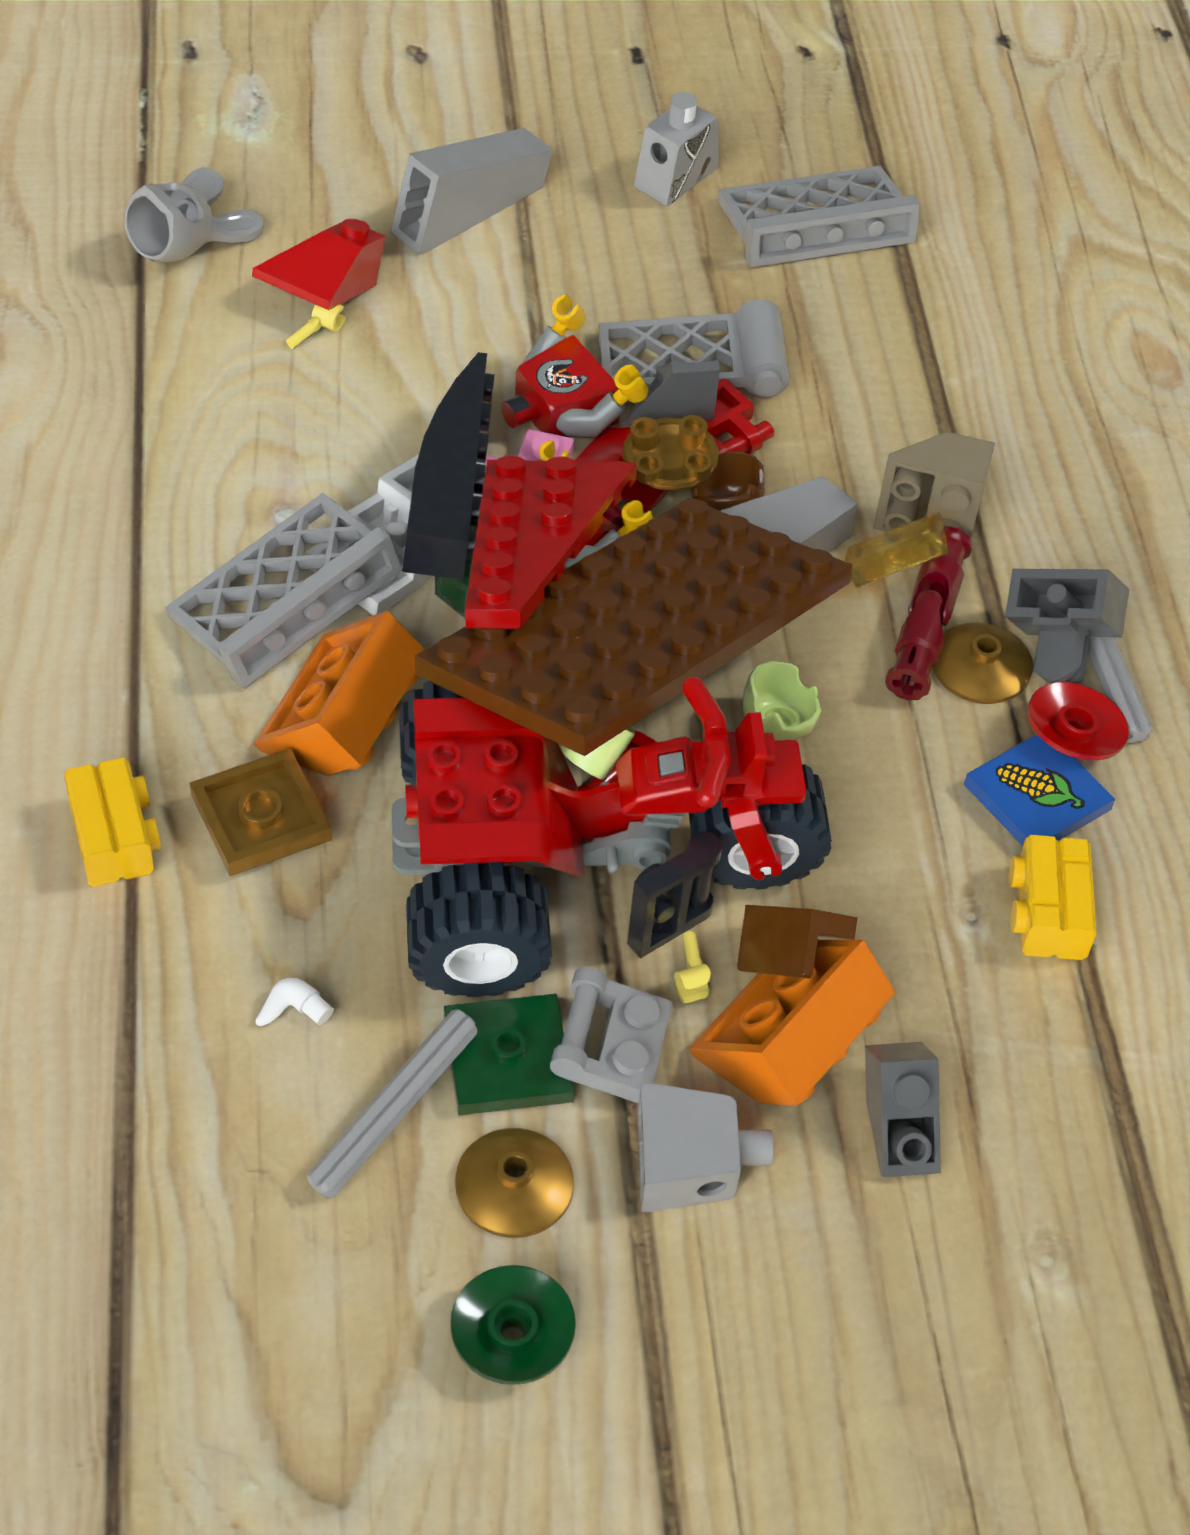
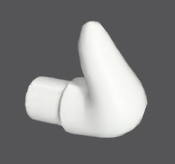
(297, 994)

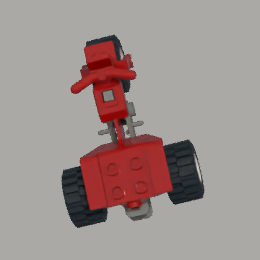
(506, 801)

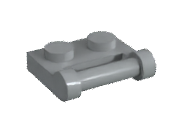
(629, 1041)

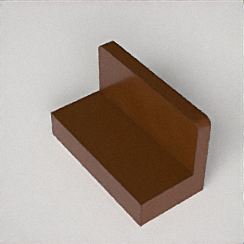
(785, 938)

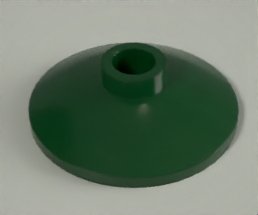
(517, 1299)

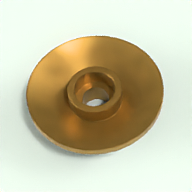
(983, 663)
(510, 1204)

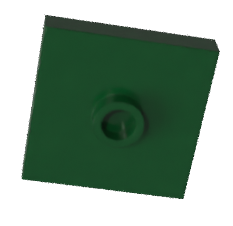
(510, 1056)

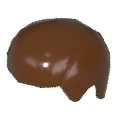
(733, 482)

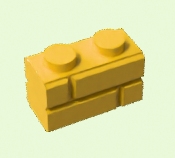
(110, 821)
(1054, 897)

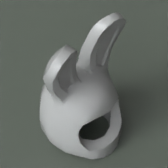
(175, 218)

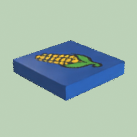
(1038, 791)

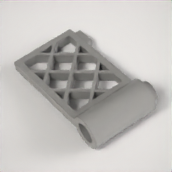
(752, 337)

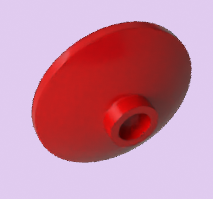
(1078, 721)

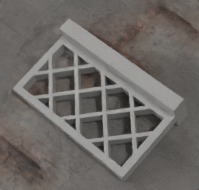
(812, 232)
(303, 606)

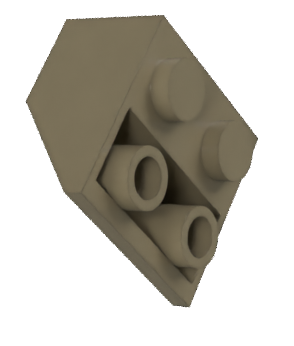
(933, 477)

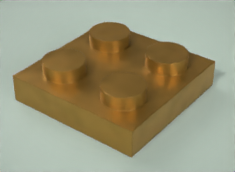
(260, 811)

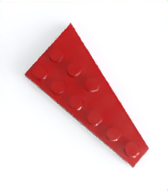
(529, 527)

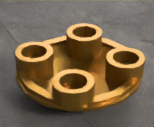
(671, 451)

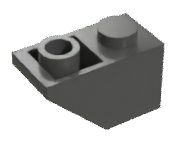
(904, 1107)

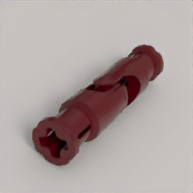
(928, 611)

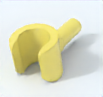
(320, 317)
(693, 981)

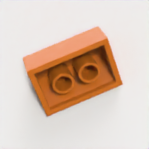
(344, 696)
(792, 1029)

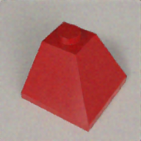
(328, 265)

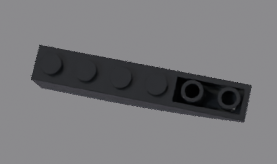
(448, 477)

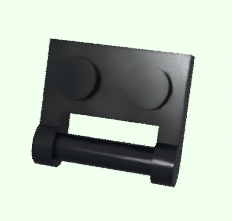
(673, 895)

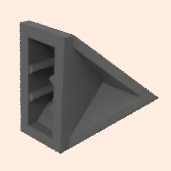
(680, 392)

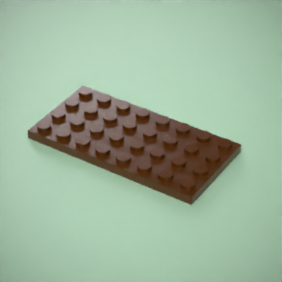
(636, 624)

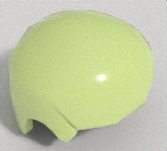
(784, 702)

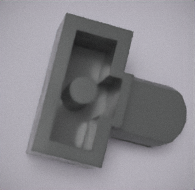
(1064, 613)

